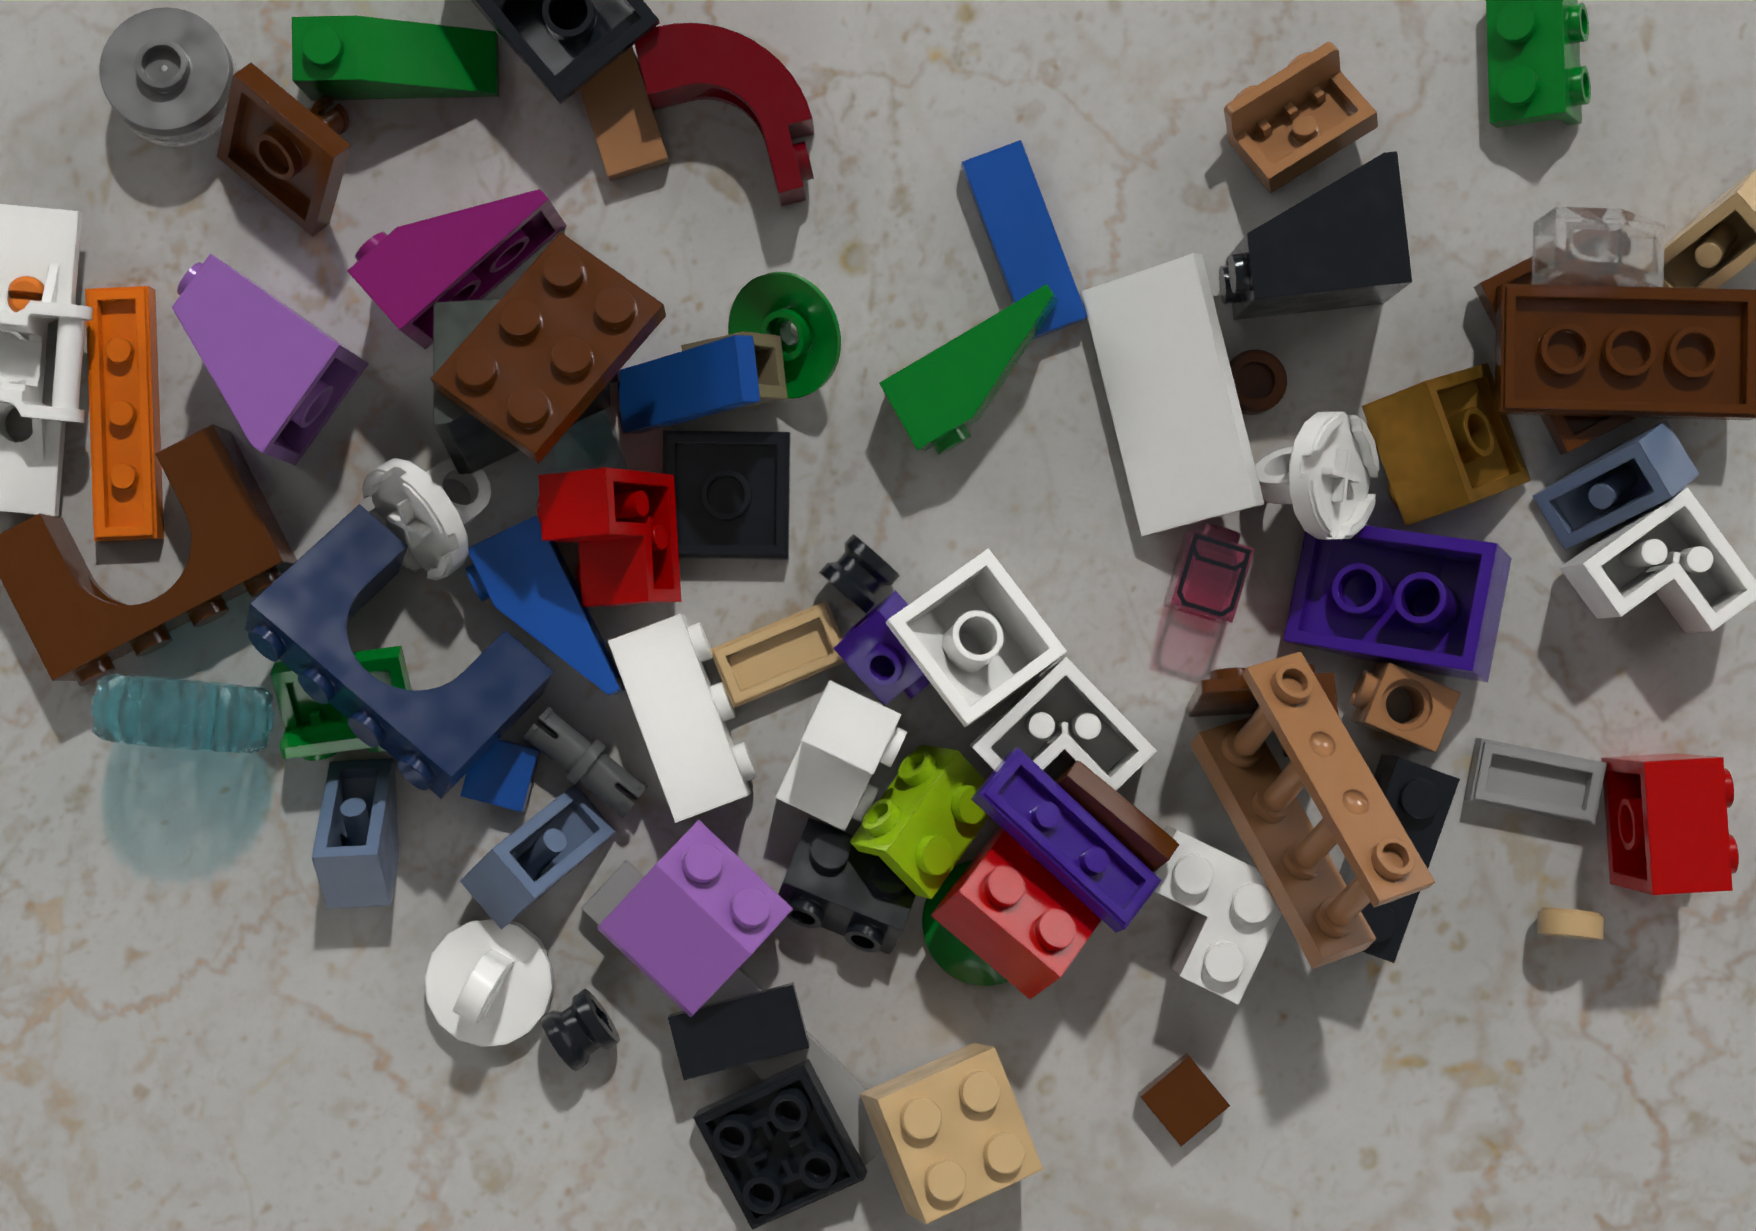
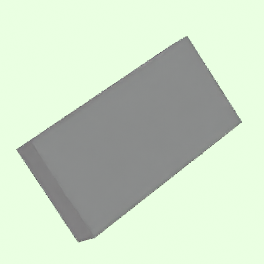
(1535, 781)

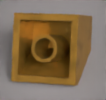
(1445, 444)

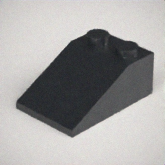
(568, 39)

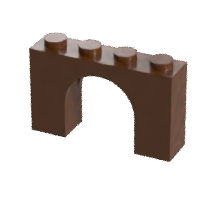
(232, 552)

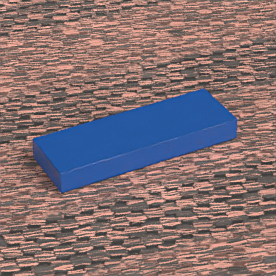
(1022, 232)
(689, 385)

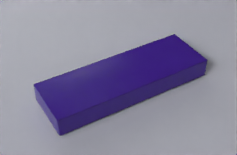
(1066, 840)

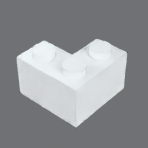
(1668, 553)
(1068, 716)
(841, 755)
(1230, 919)

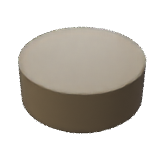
(1571, 923)

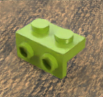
(924, 818)

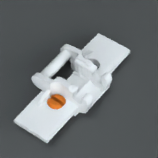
(35, 290)

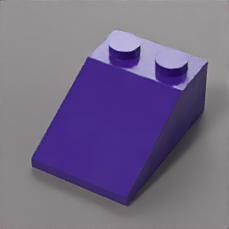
(1401, 600)

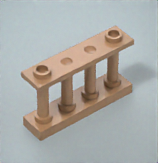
(1278, 832)

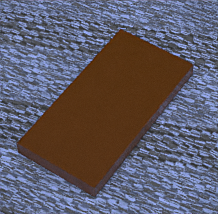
(1625, 352)

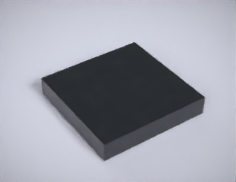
(730, 493)

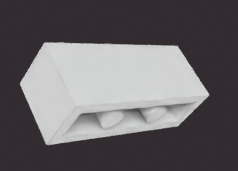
(683, 716)

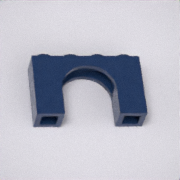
(428, 732)

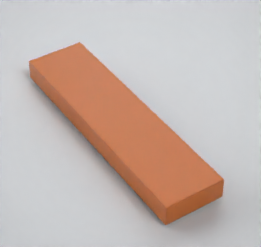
(124, 414)

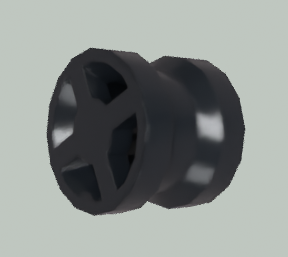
(859, 573)
(580, 1030)

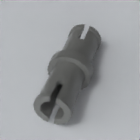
(585, 762)

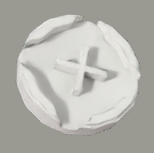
(1324, 475)
(423, 515)
(489, 982)

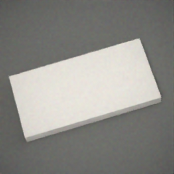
(1172, 395)

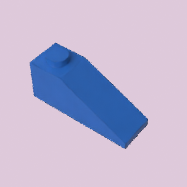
(538, 593)

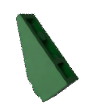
(391, 59)
(959, 380)

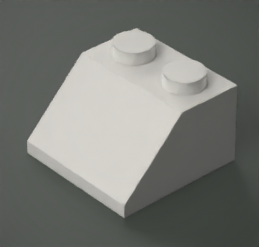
(976, 638)

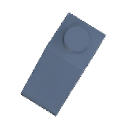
(1617, 485)
(358, 834)
(537, 856)

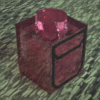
(1209, 574)

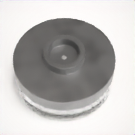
(168, 76)

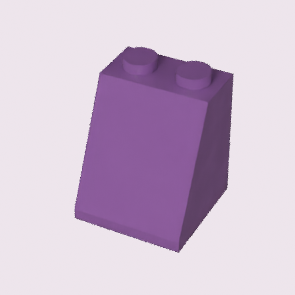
(265, 358)

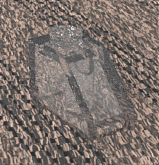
(1597, 248)

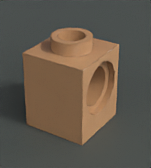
(1430, 708)

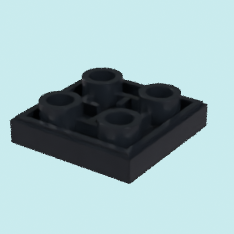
(780, 1144)

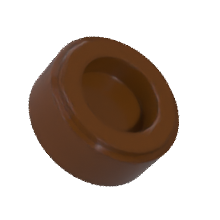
(1258, 380)

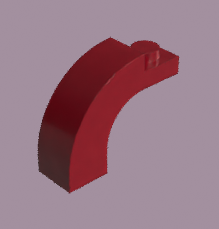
(722, 65)

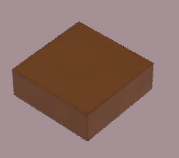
(1183, 1099)

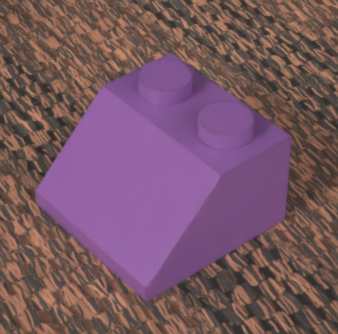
(694, 918)

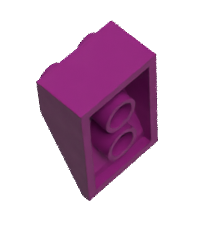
(452, 258)

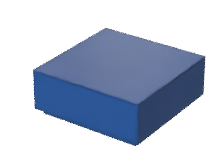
(503, 776)

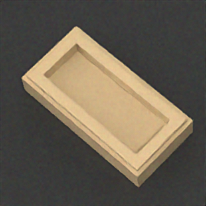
(778, 654)

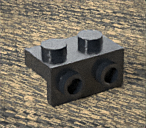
(845, 890)

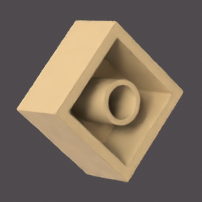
(951, 1132)

